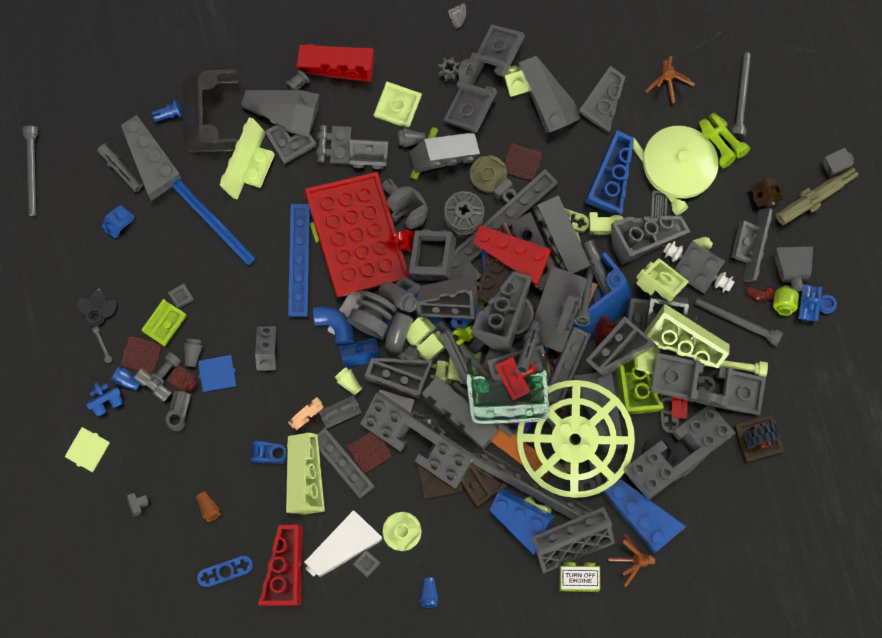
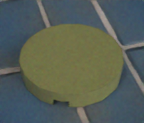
(488, 173)

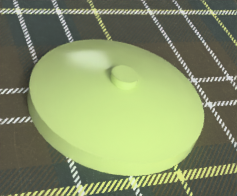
(680, 162)

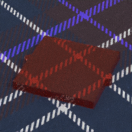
(522, 162)
(141, 354)
(370, 452)

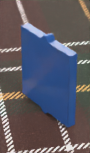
(217, 373)

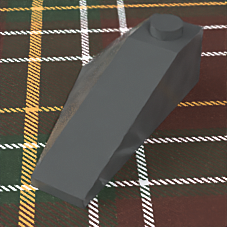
(551, 100)
(639, 236)
(501, 317)

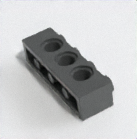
(527, 224)

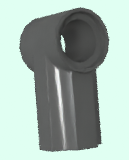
(178, 409)

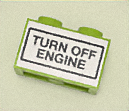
(579, 578)

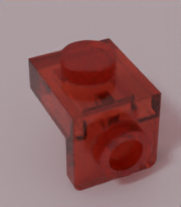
(604, 327)

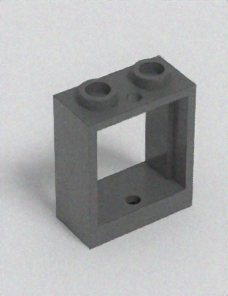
(432, 273)

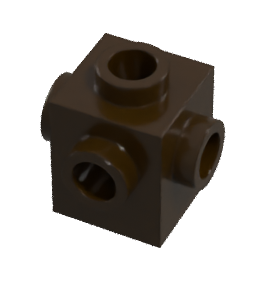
(766, 192)

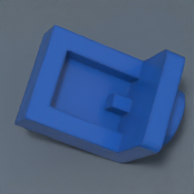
(117, 220)

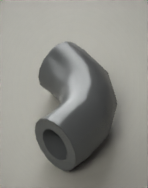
(397, 334)

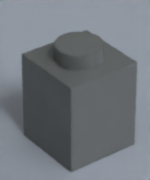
(838, 162)

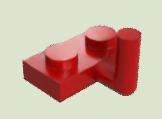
(514, 380)

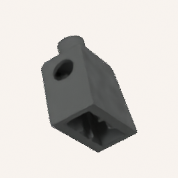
(794, 265)

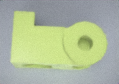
(601, 225)

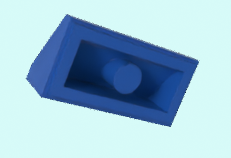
(359, 352)

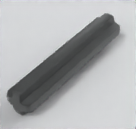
(455, 355)

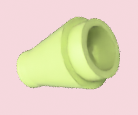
(348, 381)

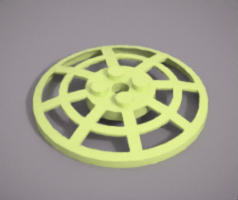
(586, 448)

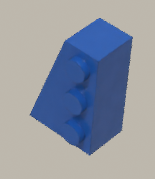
(521, 517)

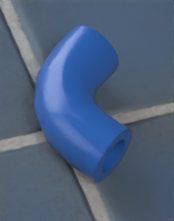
(337, 320)

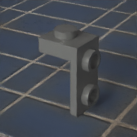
(265, 348)

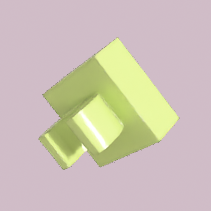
(441, 371)

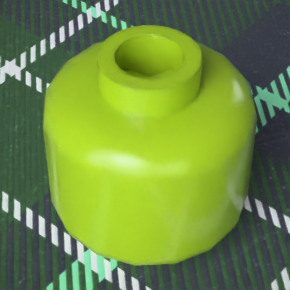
(786, 300)

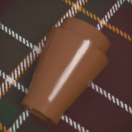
(208, 507)

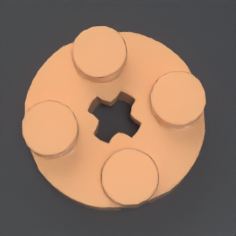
(301, 417)

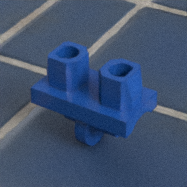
(810, 303)
(96, 403)

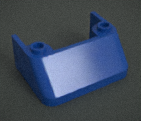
(612, 304)

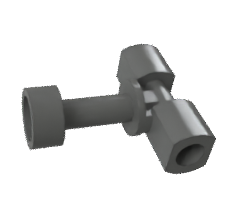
(155, 381)

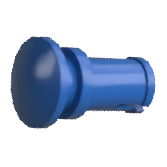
(168, 111)

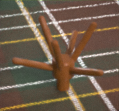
(668, 74)
(639, 559)

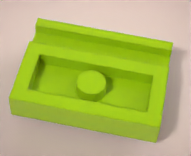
(164, 322)

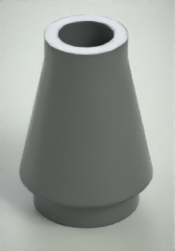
(409, 137)
(192, 351)

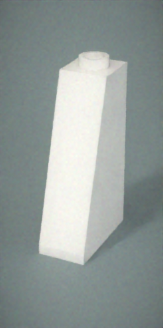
(344, 543)

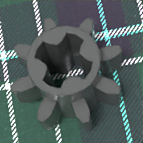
(447, 73)

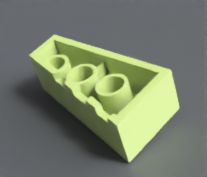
(304, 475)

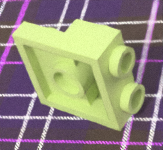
(661, 278)

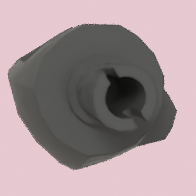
(406, 202)

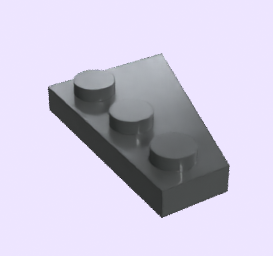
(602, 101)

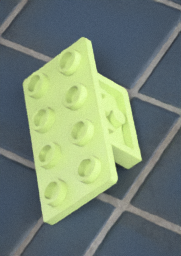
(249, 161)

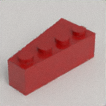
(284, 572)

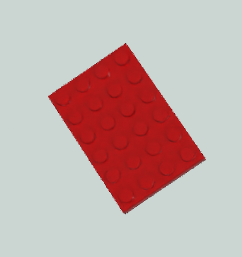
(354, 234)

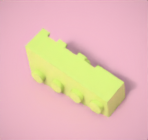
(679, 334)

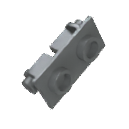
(340, 412)

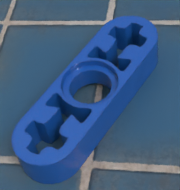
(209, 571)

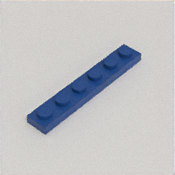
(299, 260)

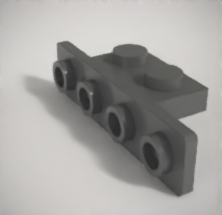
(751, 242)

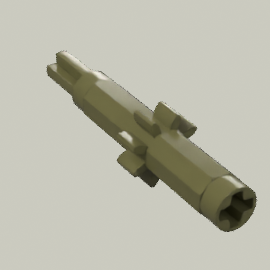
(812, 199)

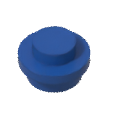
(827, 304)

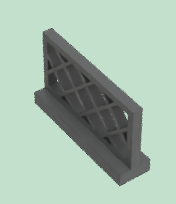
(571, 532)

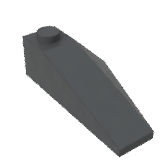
(289, 108)

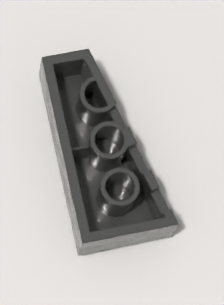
(153, 164)

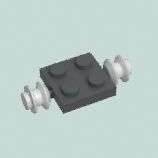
(699, 266)

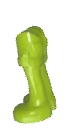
(720, 125)

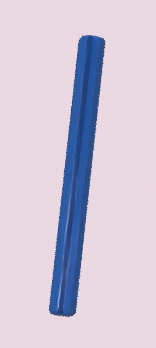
(213, 222)

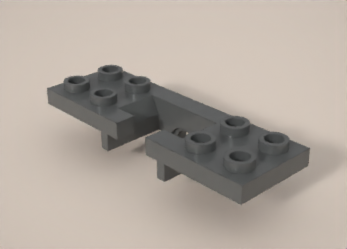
(472, 101)
(679, 379)
(393, 421)
(700, 434)

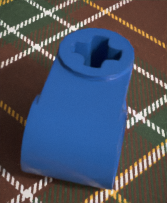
(264, 453)

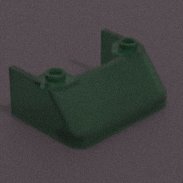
(495, 404)

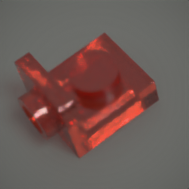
(182, 379)

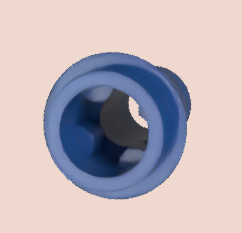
(124, 378)
(429, 593)

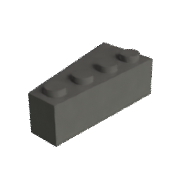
(561, 235)
(601, 400)
(456, 411)

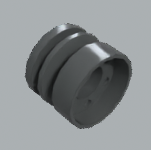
(465, 224)
(374, 310)

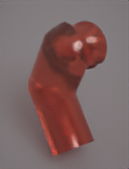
(760, 294)

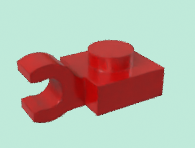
(405, 239)

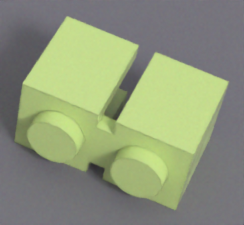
(419, 331)

